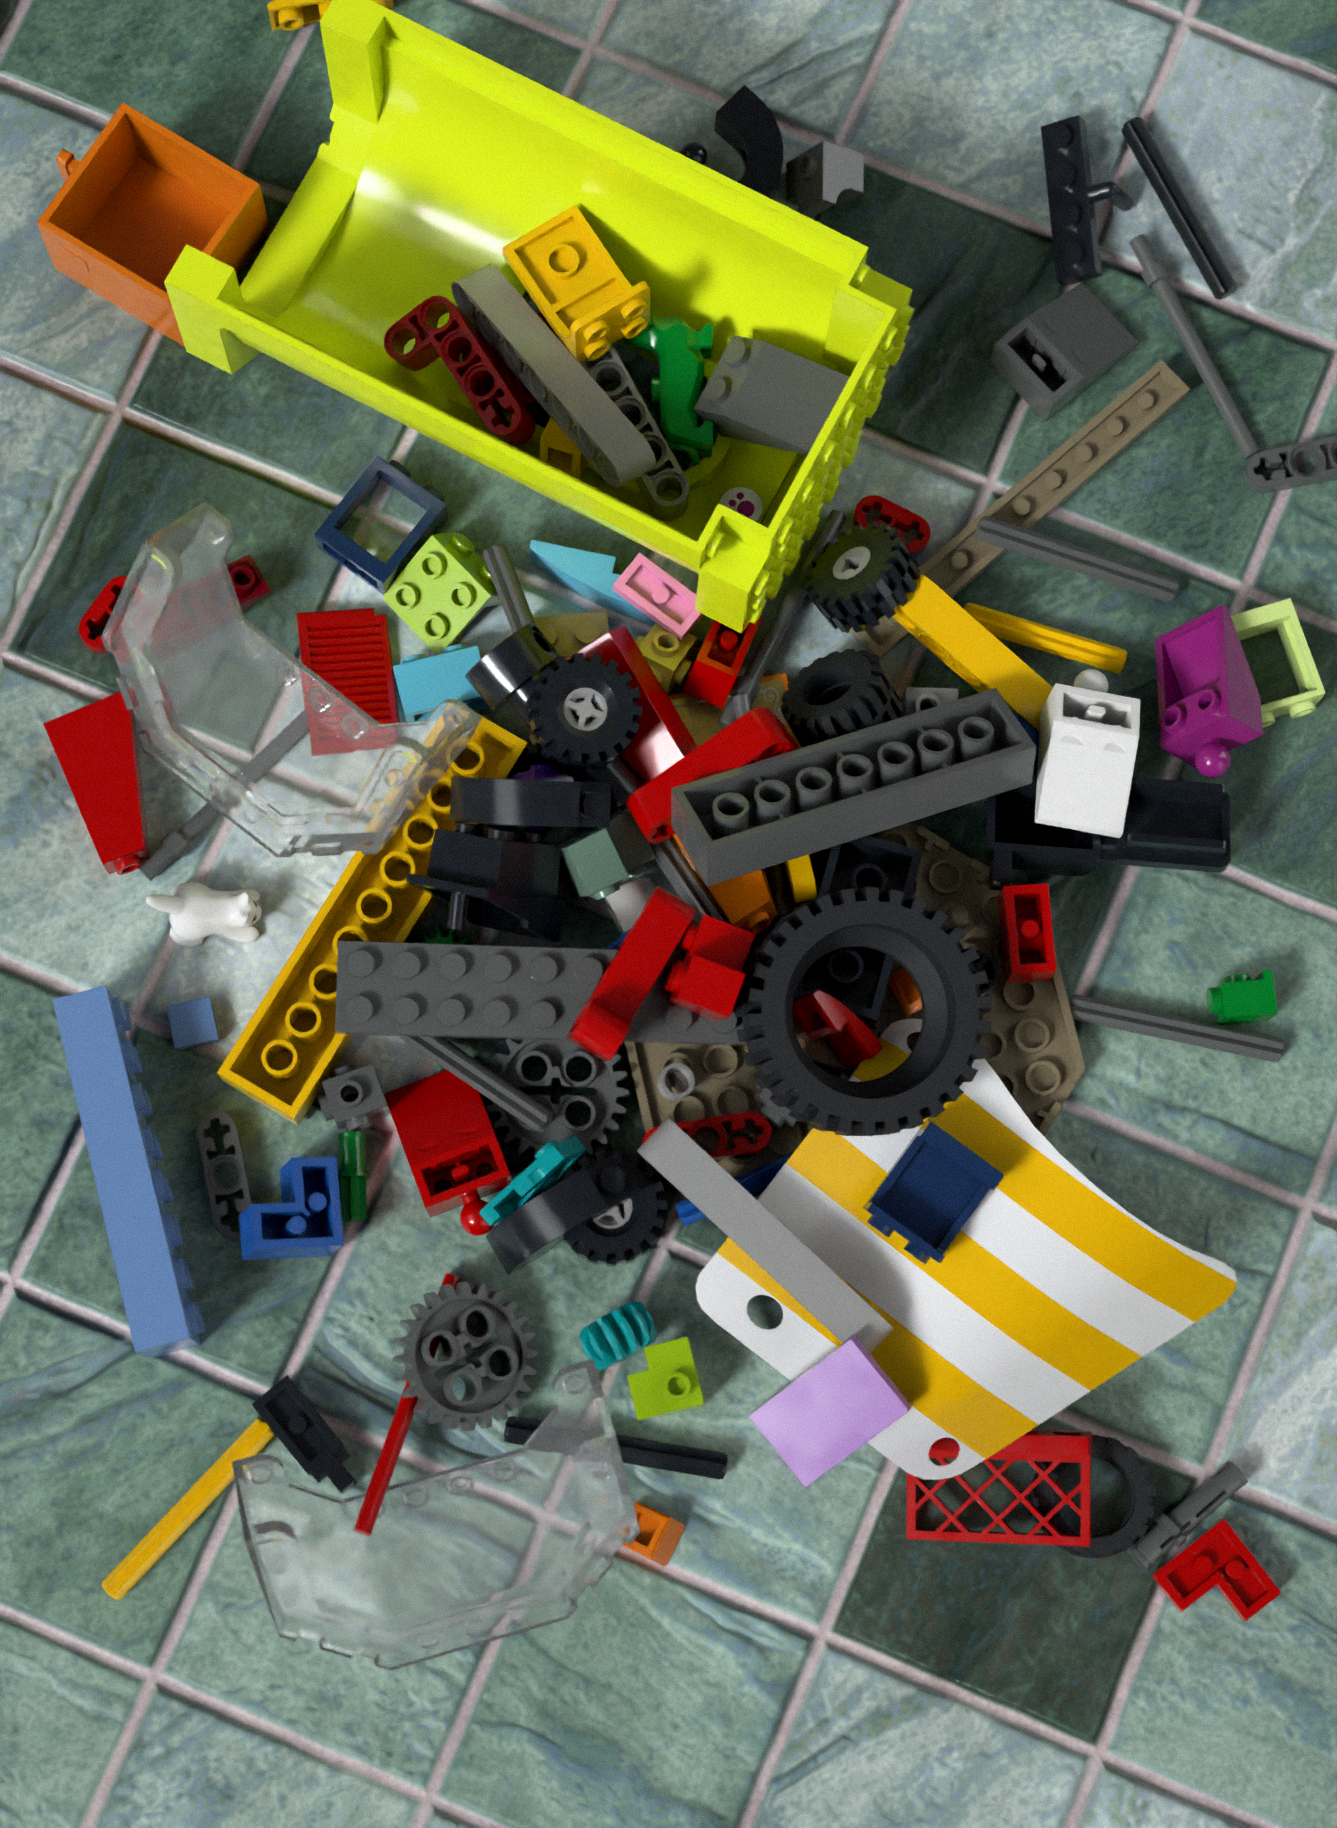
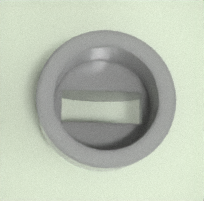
(682, 1078)

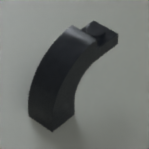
(755, 135)
(530, 802)
(560, 1211)

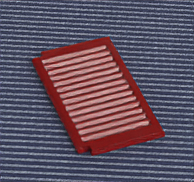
(353, 656)

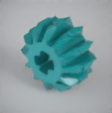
(618, 1335)

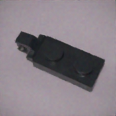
(305, 1433)

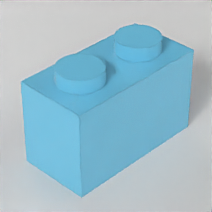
(431, 680)

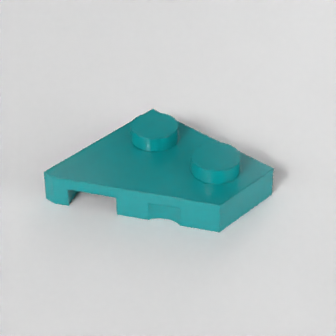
(541, 1175)

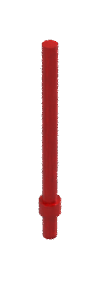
(392, 1447)

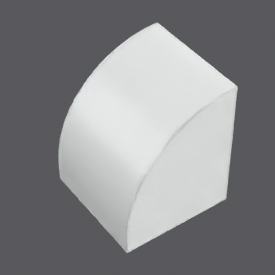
(628, 902)

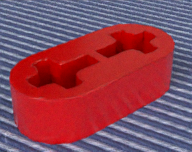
(896, 517)
(99, 613)

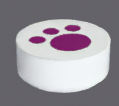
(743, 502)

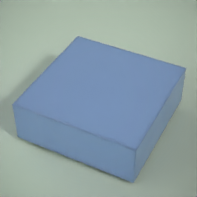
(193, 1023)

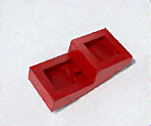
(847, 1034)

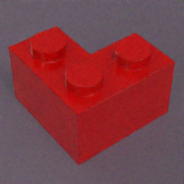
(711, 968)

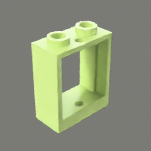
(1283, 617)

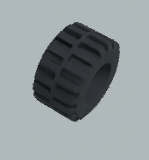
(839, 697)

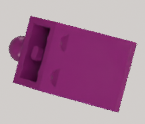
(1206, 693)

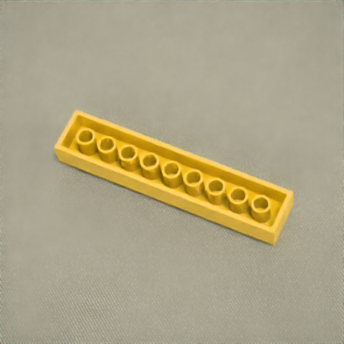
(292, 1033)

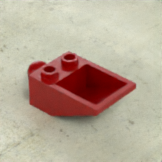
(449, 1141)

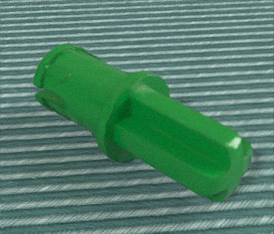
(353, 1176)

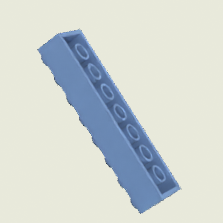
(127, 1172)

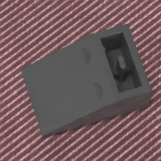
(1061, 350)

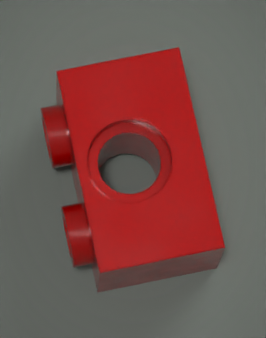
(719, 662)
(1026, 933)

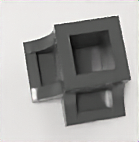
(824, 178)

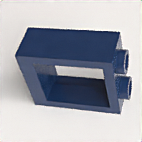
(357, 559)

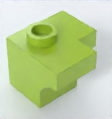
(669, 1382)

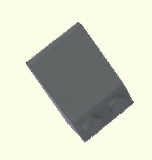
(769, 396)

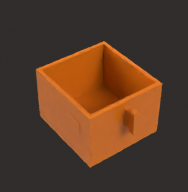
(138, 206)

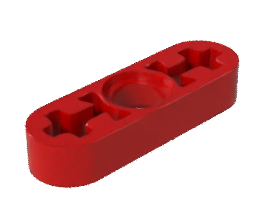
(737, 1123)

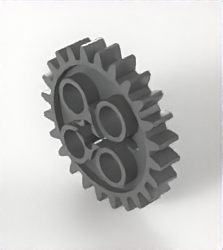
(558, 1059)
(446, 1320)

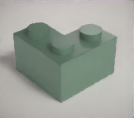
(602, 857)

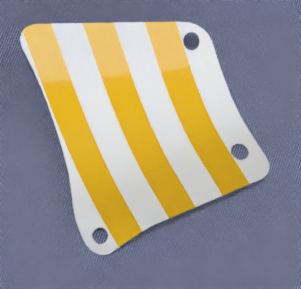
(1022, 1314)

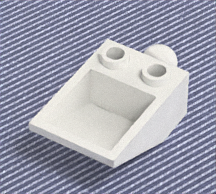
(1086, 756)

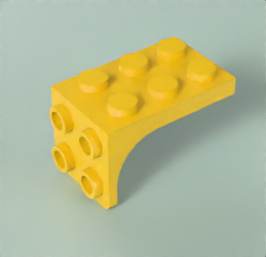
(578, 285)

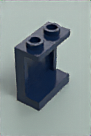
(930, 1192)

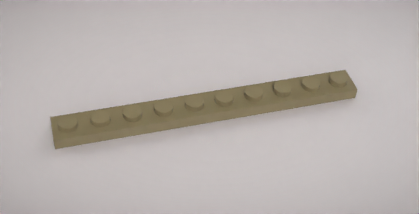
(1043, 490)

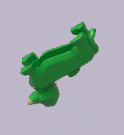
(680, 381)

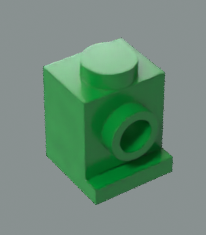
(1243, 999)

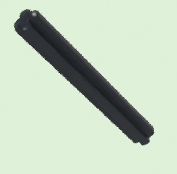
(1178, 208)
(641, 1451)

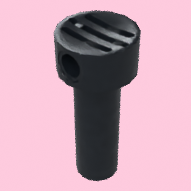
(508, 677)

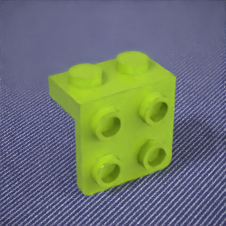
(442, 590)

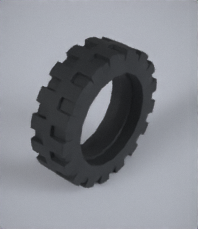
(1140, 1505)

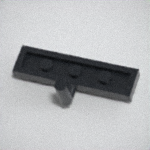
(1073, 200)

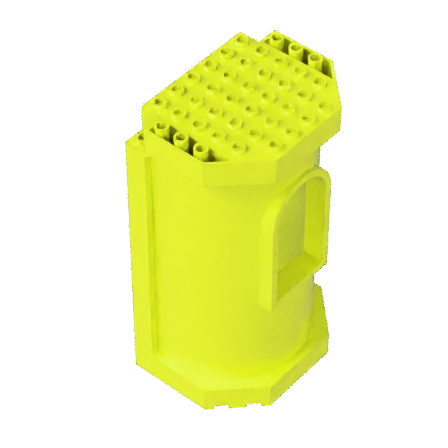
(458, 156)

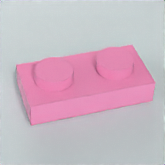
(658, 596)

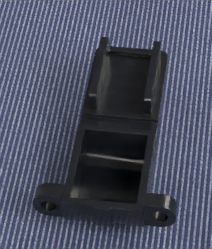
(1164, 827)

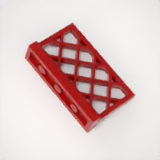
(1031, 1447)

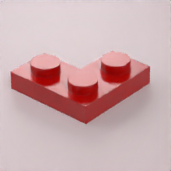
(1219, 1561)

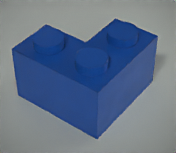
(306, 1220)

